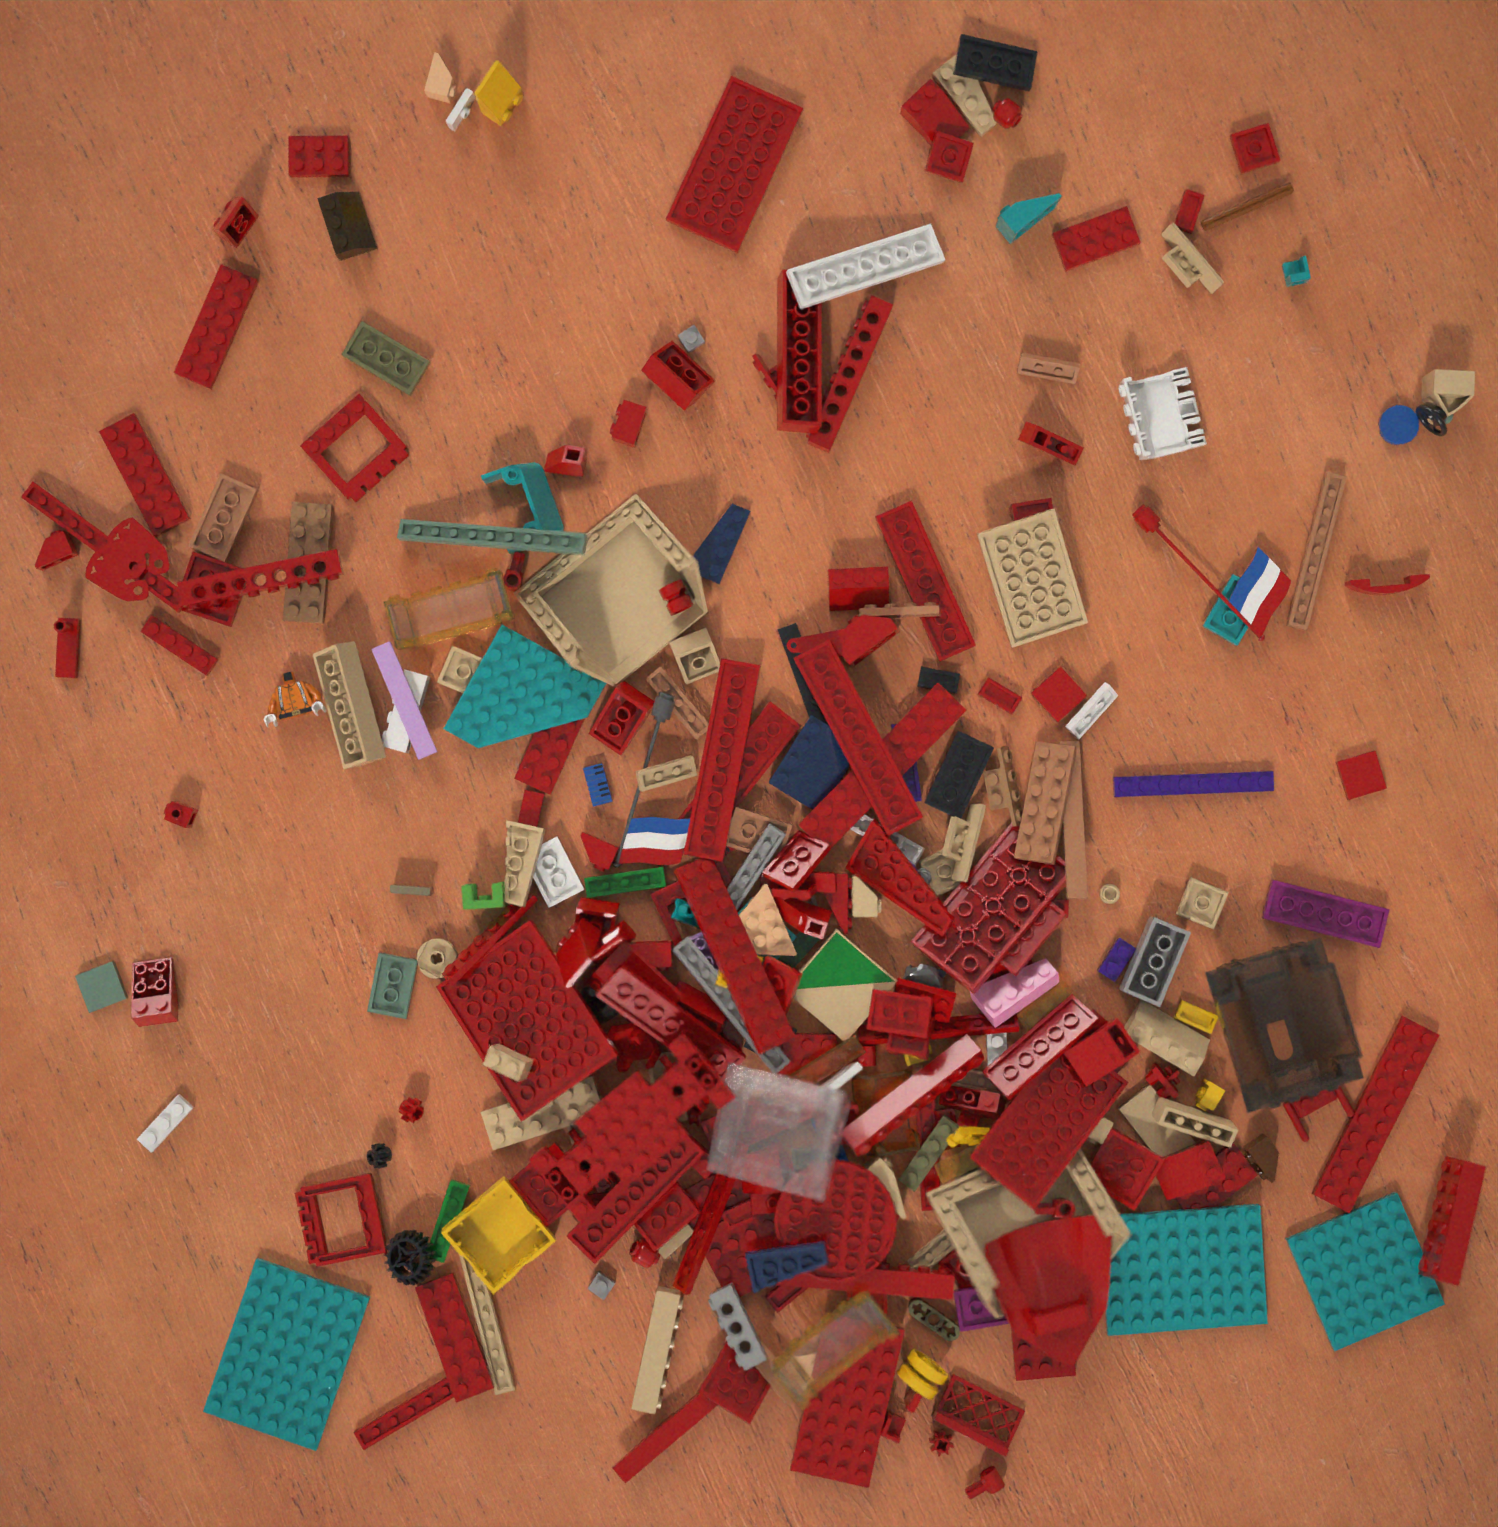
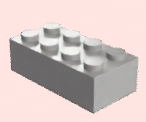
(1154, 961)

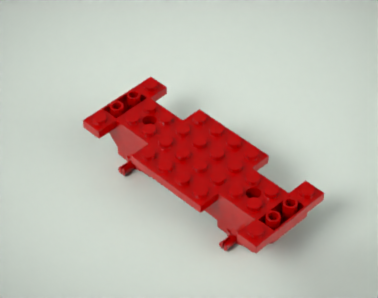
(632, 1127)

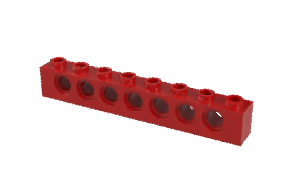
(881, 310)
(188, 588)

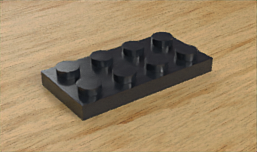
(995, 62)
(959, 775)

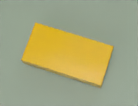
(1196, 1016)

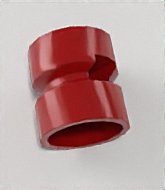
(675, 596)

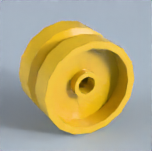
(922, 1374)

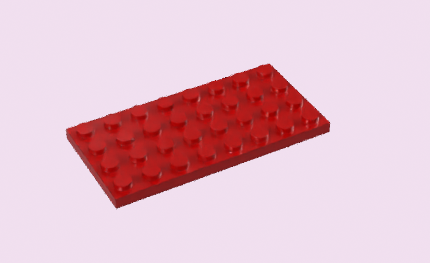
(734, 164)
(1044, 1129)
(846, 1419)

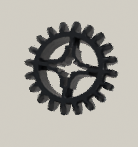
(400, 1251)

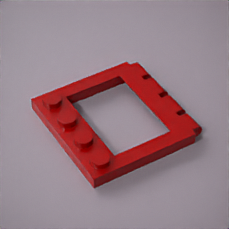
(339, 425)
(667, 895)
(369, 1214)

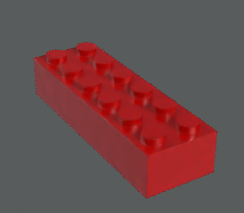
(1452, 1220)

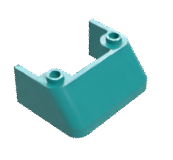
(537, 493)

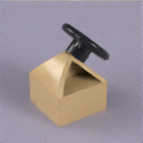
(1445, 393)

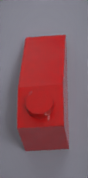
(1050, 443)

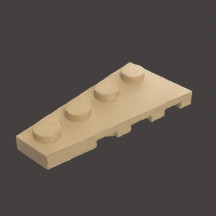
(966, 96)
(523, 851)

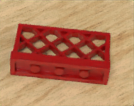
(971, 1431)

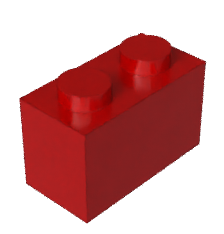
(629, 423)

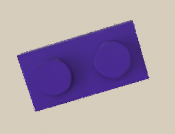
(1116, 959)

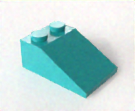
(1024, 215)

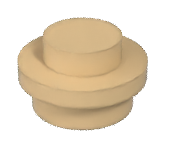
(1109, 893)

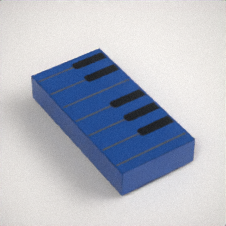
(597, 784)

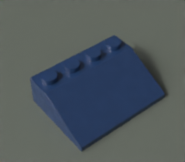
(811, 765)

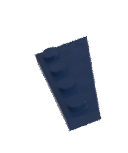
(720, 544)
(777, 1264)

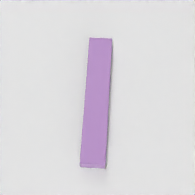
(404, 700)

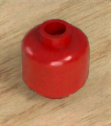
(1007, 113)
(643, 1254)

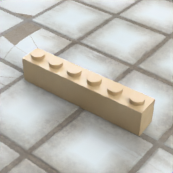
(656, 1350)

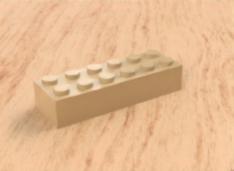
(349, 705)

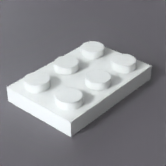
(555, 873)

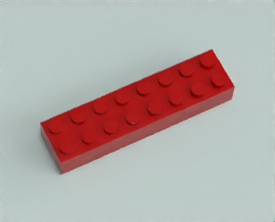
(798, 362)

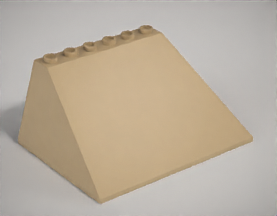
(607, 604)
(982, 1209)

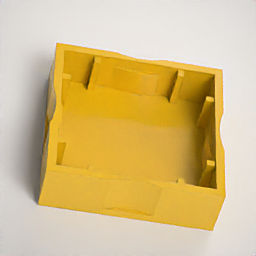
(498, 1234)

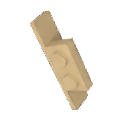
(1188, 262)
(962, 841)

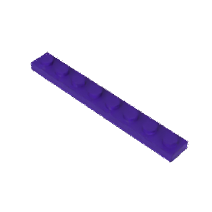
(1193, 784)

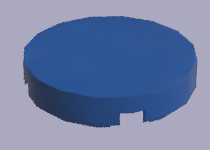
(1398, 425)

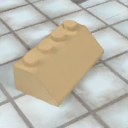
(1167, 1037)

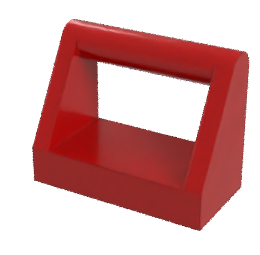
(612, 939)

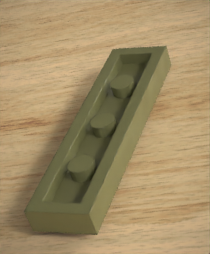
(929, 1153)

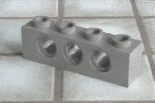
(729, 1295)

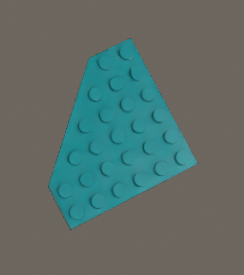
(520, 692)

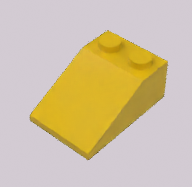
(498, 94)

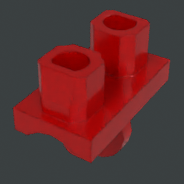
(1168, 1088)

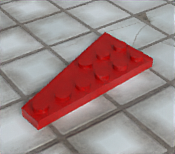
(889, 872)

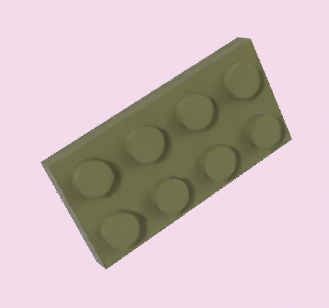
(386, 358)

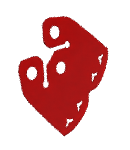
(117, 556)

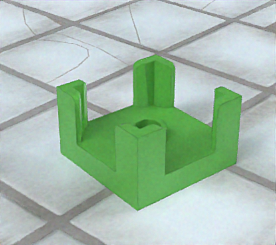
(471, 901)

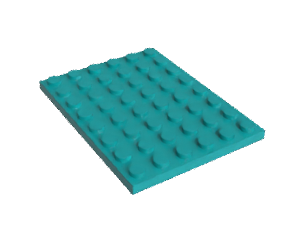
(1188, 1271)
(286, 1354)

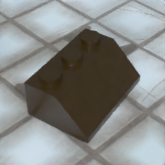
(347, 224)

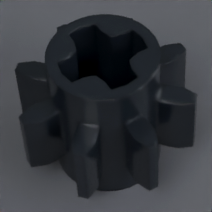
(379, 1155)

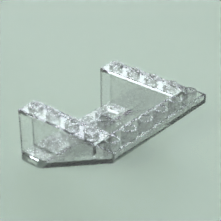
(778, 1132)

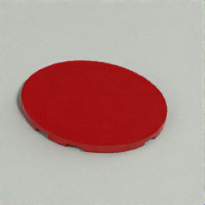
(853, 1221)

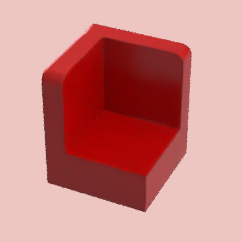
(893, 1426)

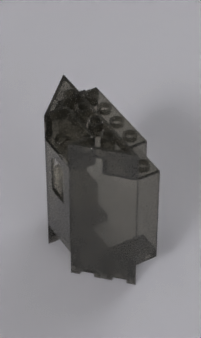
(1304, 991)

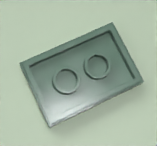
(392, 985)

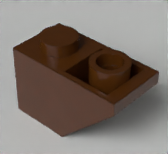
(1264, 1155)

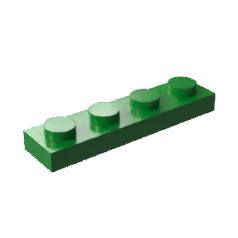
(625, 882)
(451, 1207)

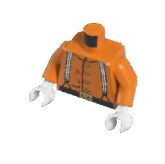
(293, 700)

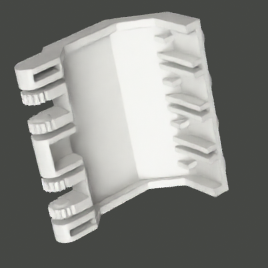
(1159, 416)

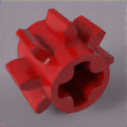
(411, 1110)
(944, 1438)

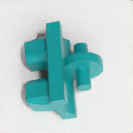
(684, 913)

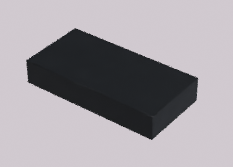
(930, 677)

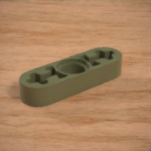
(949, 1323)

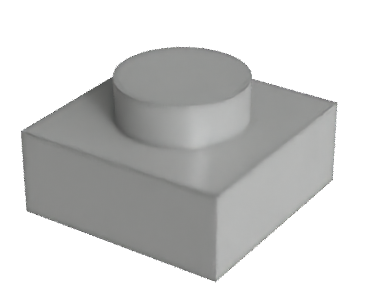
(691, 339)
(601, 1285)

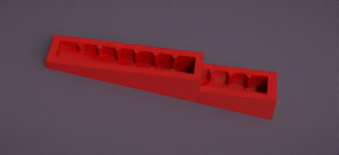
(663, 1436)

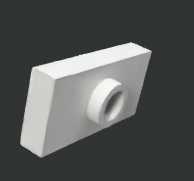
(461, 109)

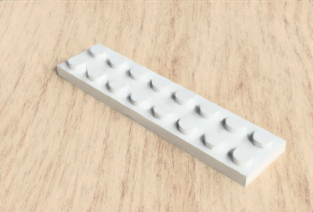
(865, 266)

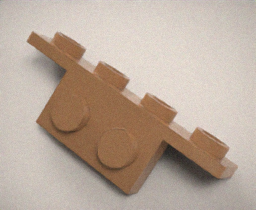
(1002, 786)

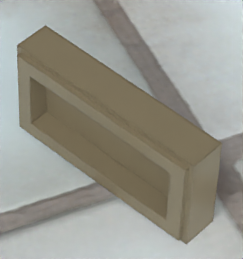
(412, 890)

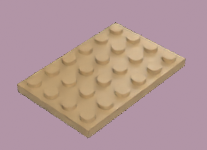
(1032, 577)

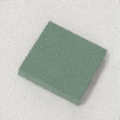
(101, 986)

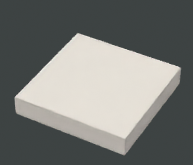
(842, 1076)

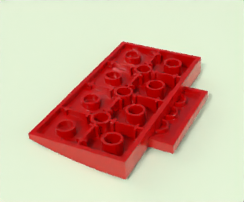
(998, 915)

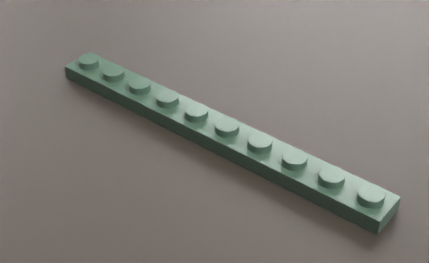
(492, 537)

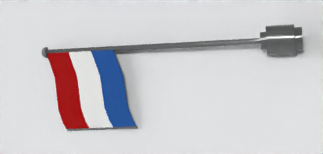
(653, 838)

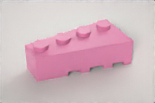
(1010, 993)

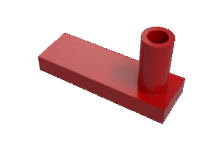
(67, 647)

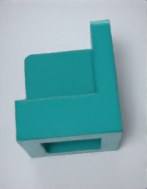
(1296, 272)

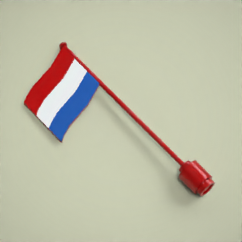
(1256, 592)

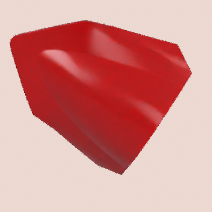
(1053, 1282)

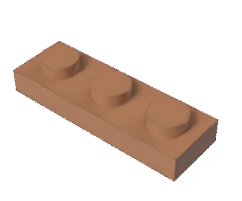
(1048, 368)

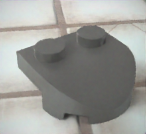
(925, 975)

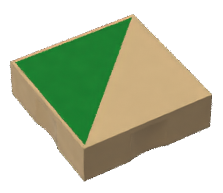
(840, 984)

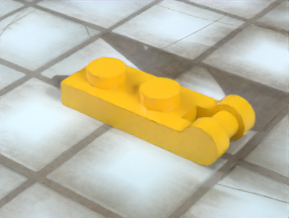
(967, 1135)

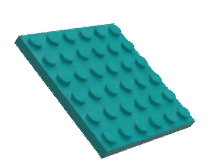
(1364, 1271)

